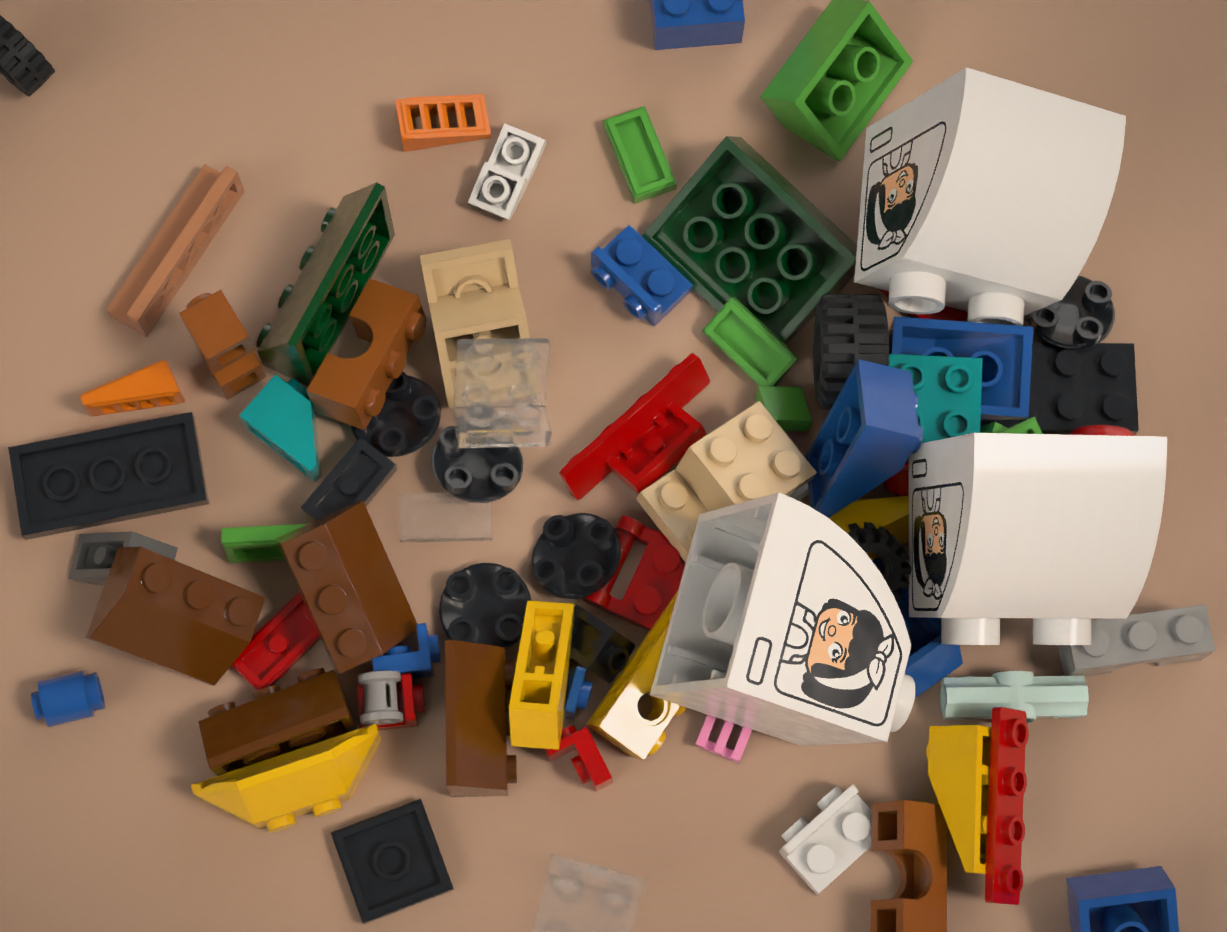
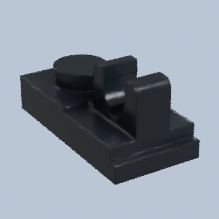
(353, 479)

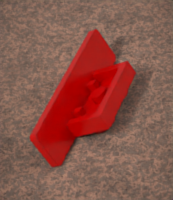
(645, 437)
(1005, 806)

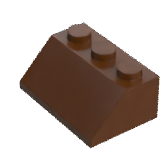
(348, 586)
(174, 615)
(477, 720)
(276, 722)

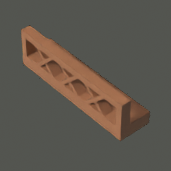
(176, 249)

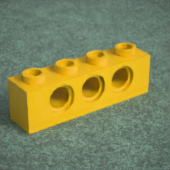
(618, 714)

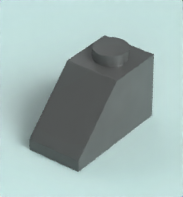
(97, 552)

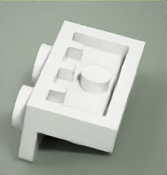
(830, 840)

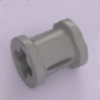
(380, 697)

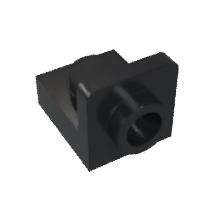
(598, 645)

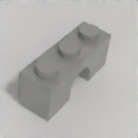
(1148, 637)

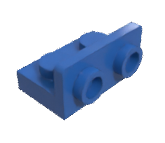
(639, 275)

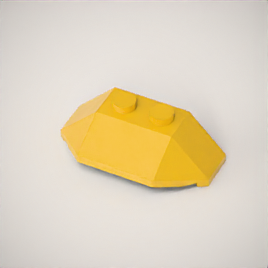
(294, 782)

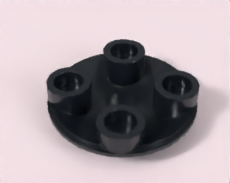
(1079, 318)
(406, 420)
(475, 473)
(576, 555)
(484, 605)

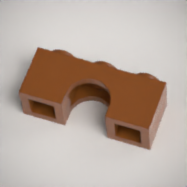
(223, 343)
(356, 387)
(917, 841)

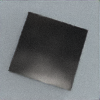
(392, 861)

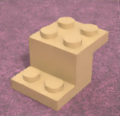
(472, 297)
(726, 467)

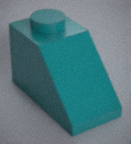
(286, 423)

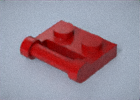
(653, 581)

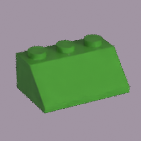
(837, 77)

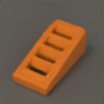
(431, 105)
(139, 390)

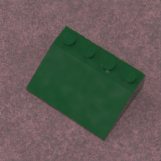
(754, 239)
(329, 284)

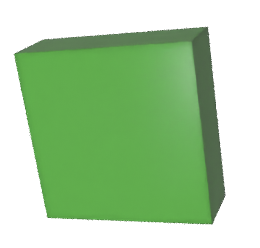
(786, 406)

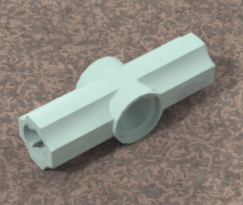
(1019, 690)

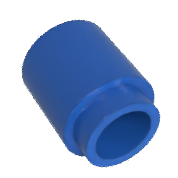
(68, 698)

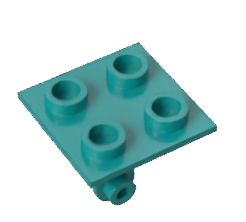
(946, 393)

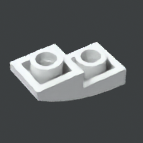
(507, 172)

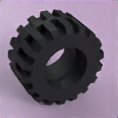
(844, 331)

